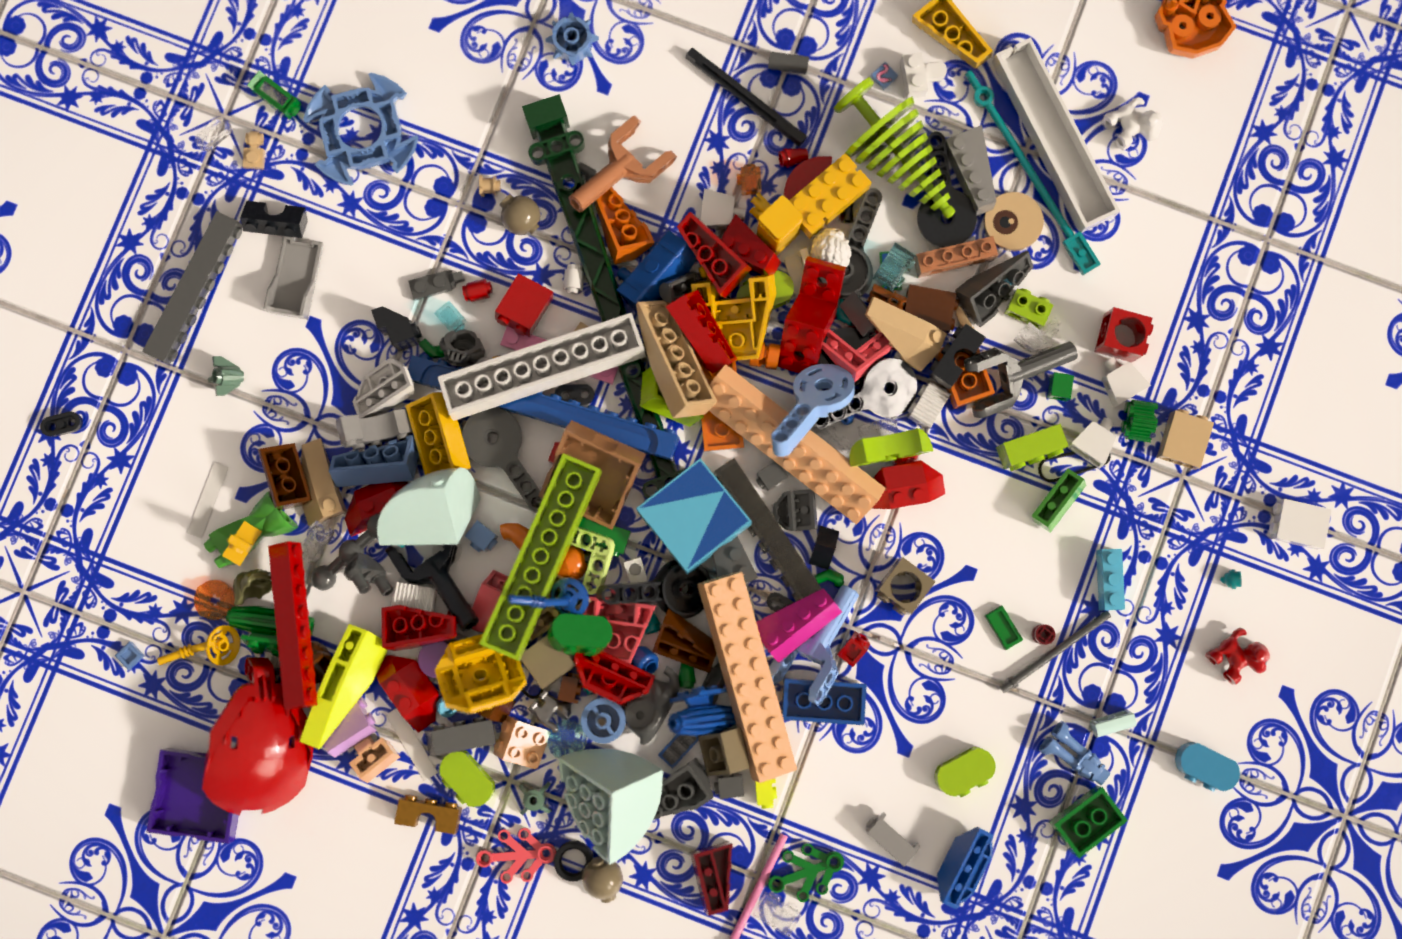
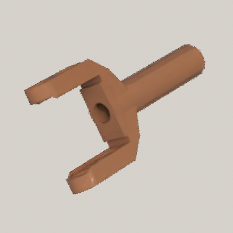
(621, 165)

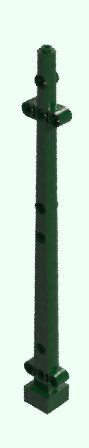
(549, 126)

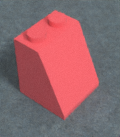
(487, 598)

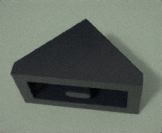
(824, 547)

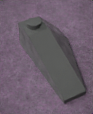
(985, 292)

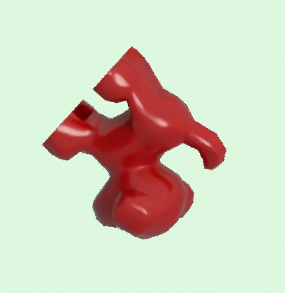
(1254, 656)

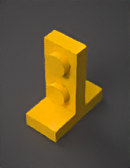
(241, 543)

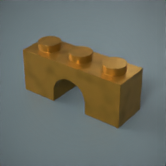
(446, 815)

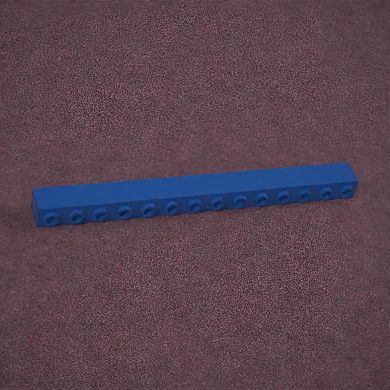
(560, 413)

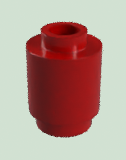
(477, 290)

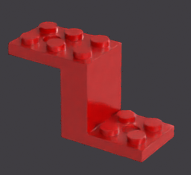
(811, 315)

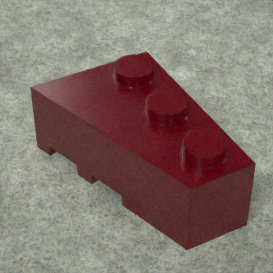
(712, 874)

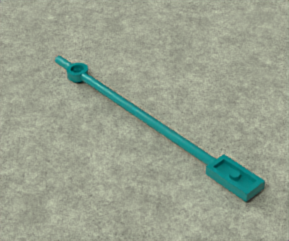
(1075, 243)

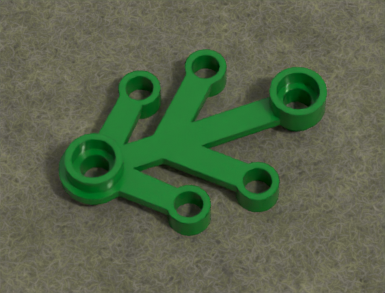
(810, 871)

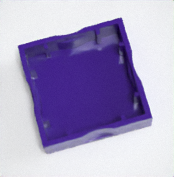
(182, 805)

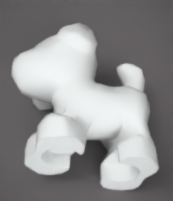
(1147, 124)

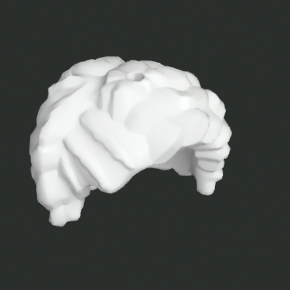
(831, 247)

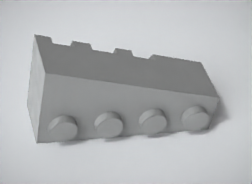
(971, 166)

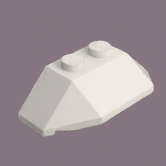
(383, 389)

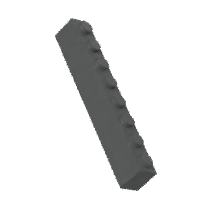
(193, 288)

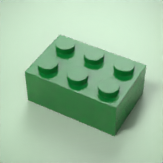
(1088, 821)

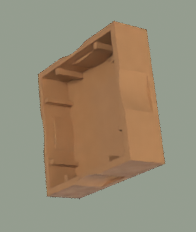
(618, 467)

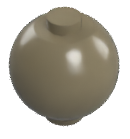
(520, 214)
(602, 879)

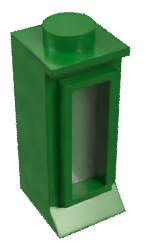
(274, 95)

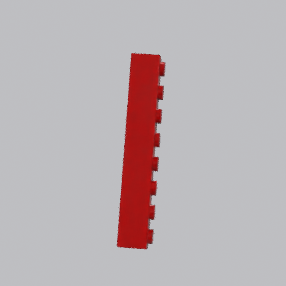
(292, 625)

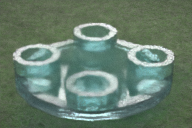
(567, 739)

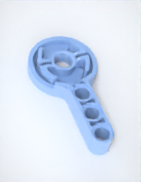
(812, 403)

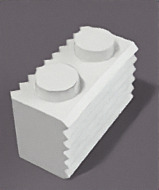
(928, 405)
(414, 596)

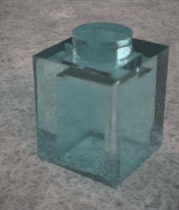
(451, 317)

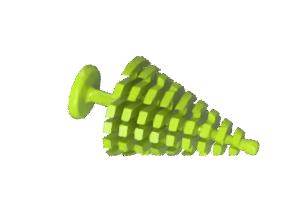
(885, 135)

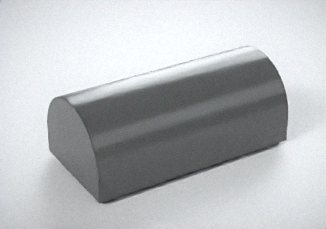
(788, 62)
(677, 287)

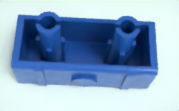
(664, 262)

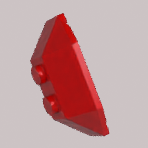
(908, 485)
(368, 502)
(612, 677)
(409, 690)

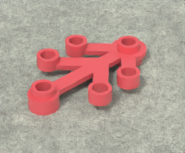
(519, 854)

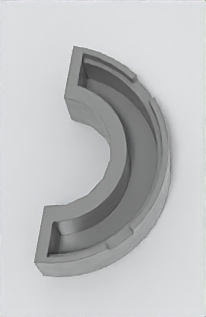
(374, 430)

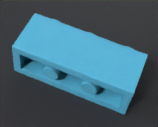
(1110, 579)

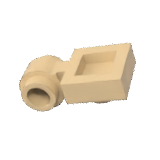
(255, 156)

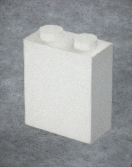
(1300, 524)

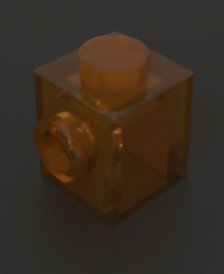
(749, 179)

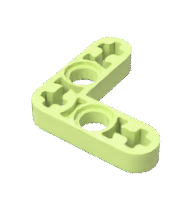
(597, 554)

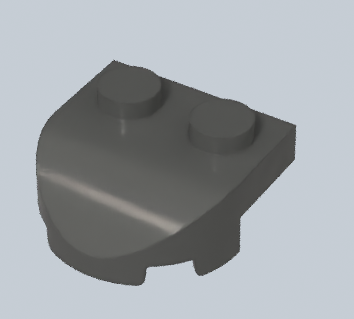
(796, 510)

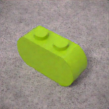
(784, 289)
(965, 772)
(466, 778)

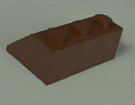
(284, 476)

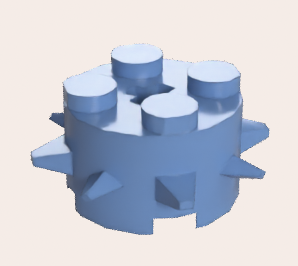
(572, 28)

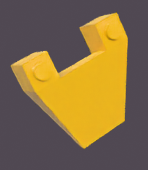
(742, 318)

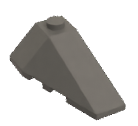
(684, 790)

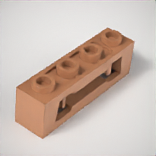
(955, 256)

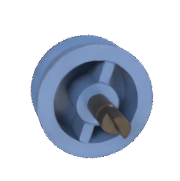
(603, 720)

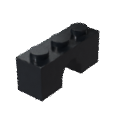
(288, 223)
(966, 341)

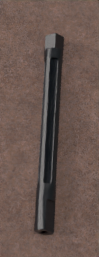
(746, 97)

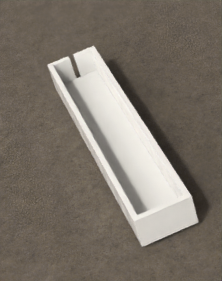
(1055, 135)

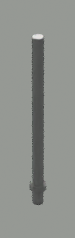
(1014, 681)

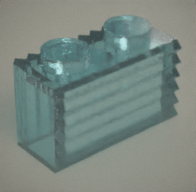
(894, 266)

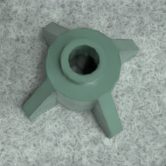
(227, 375)
(538, 794)

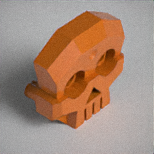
(1199, 33)

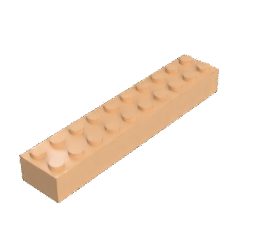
(811, 461)
(747, 676)

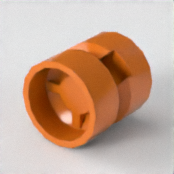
(768, 356)

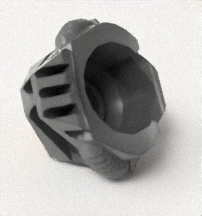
(462, 348)

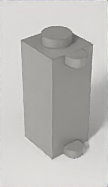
(891, 840)

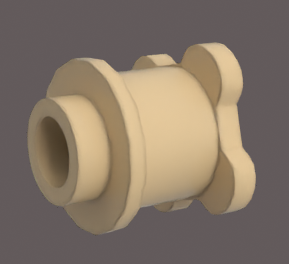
(489, 186)

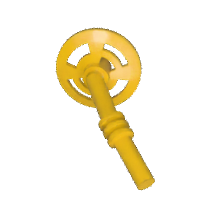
(216, 644)

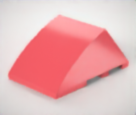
(627, 623)

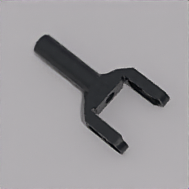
(436, 572)

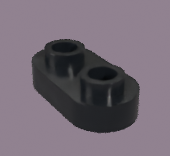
(575, 392)
(62, 424)

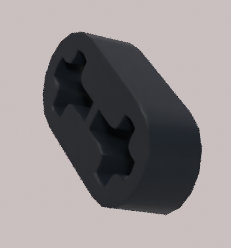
(783, 599)

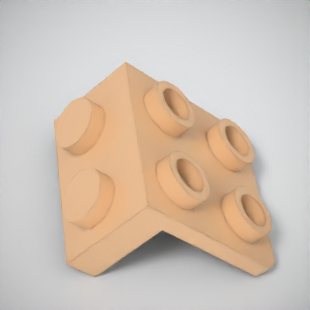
(521, 743)

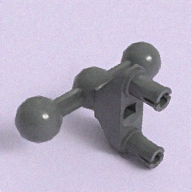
(359, 566)

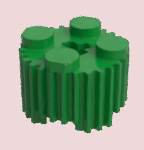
(1139, 420)

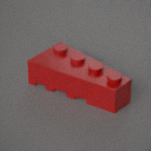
(715, 256)

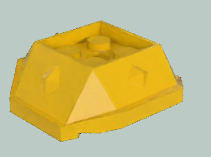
(468, 662)

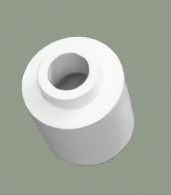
(573, 279)

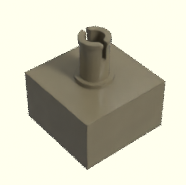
(723, 752)

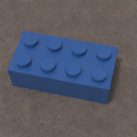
(842, 704)

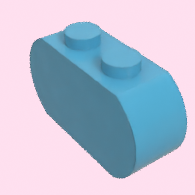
(1207, 767)

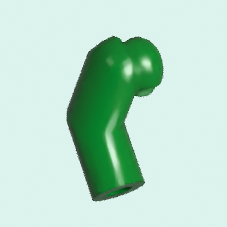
(431, 351)
(831, 575)

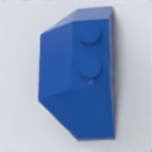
(964, 866)

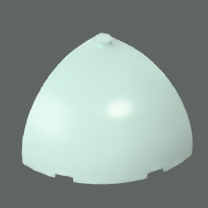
(430, 510)
(611, 797)

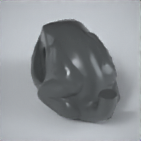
(649, 711)

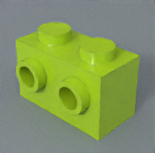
(1029, 308)

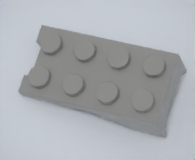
(294, 279)

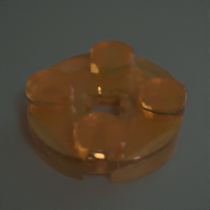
(203, 597)

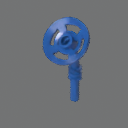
(566, 599)

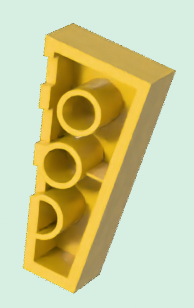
(951, 28)

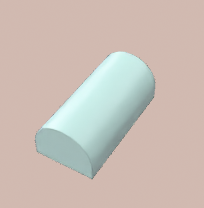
(1113, 723)

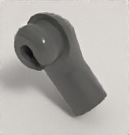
(588, 171)

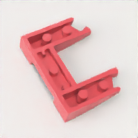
(857, 360)

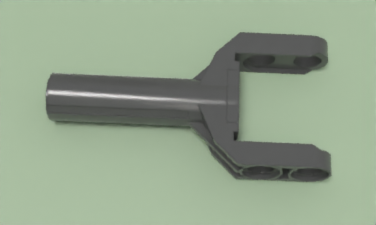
(1014, 372)

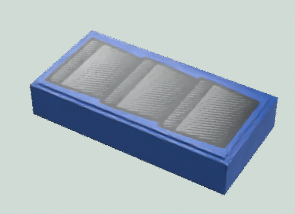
(677, 749)

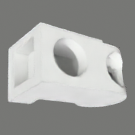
(636, 571)

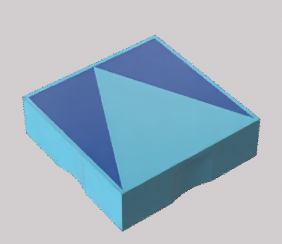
(694, 516)

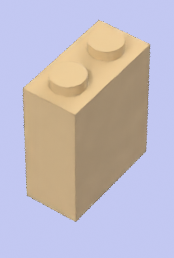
(1185, 439)

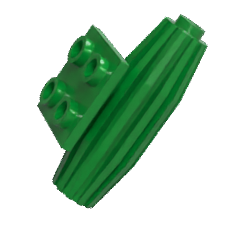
(262, 626)

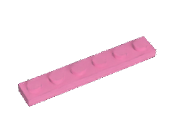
(516, 342)

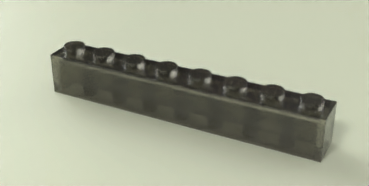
(768, 531)

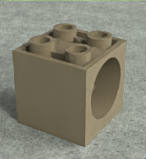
(923, 584)
(546, 663)

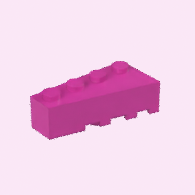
(796, 623)

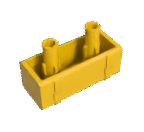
(776, 222)

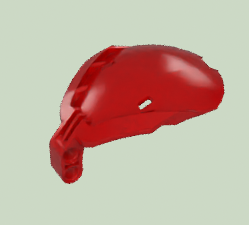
(262, 768)

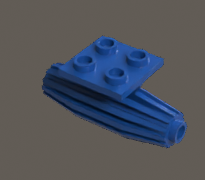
(701, 715)

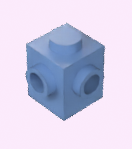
(481, 537)

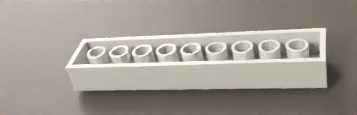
(541, 366)

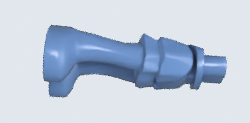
(1085, 763)

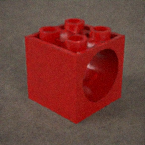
(1109, 345)

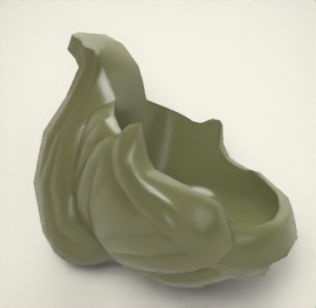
(251, 584)

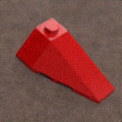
(413, 627)

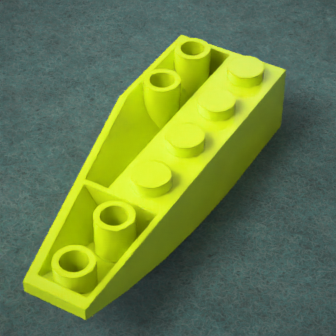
(344, 683)

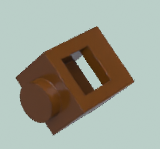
(570, 688)

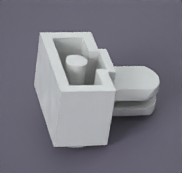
(917, 74)

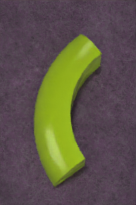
(887, 447)

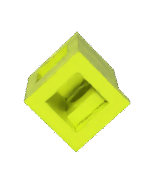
(766, 793)

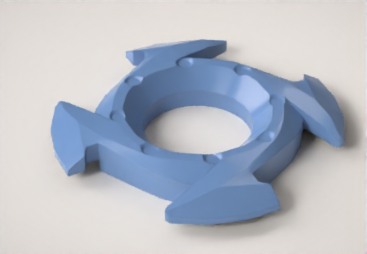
(387, 147)

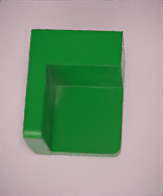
(1060, 386)

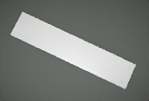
(207, 500)
(412, 745)

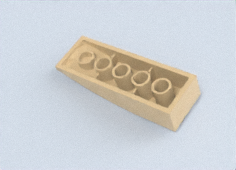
(673, 362)

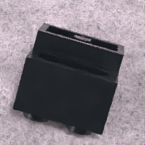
(399, 328)

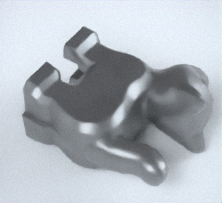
(548, 708)

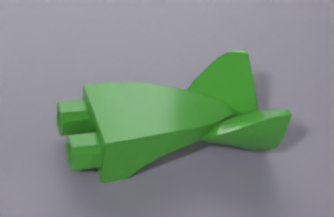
(263, 517)

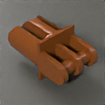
(887, 296)

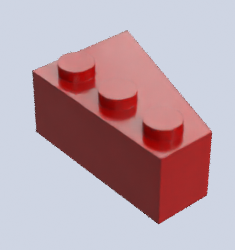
(750, 247)

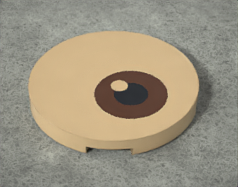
(1014, 221)

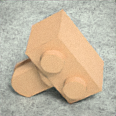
(373, 758)

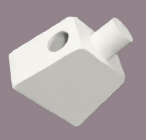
(719, 210)
(1123, 381)
(1095, 442)

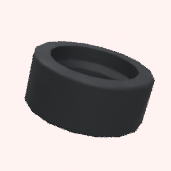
(571, 877)

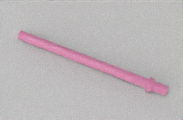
(759, 886)

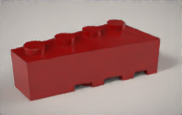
(702, 330)

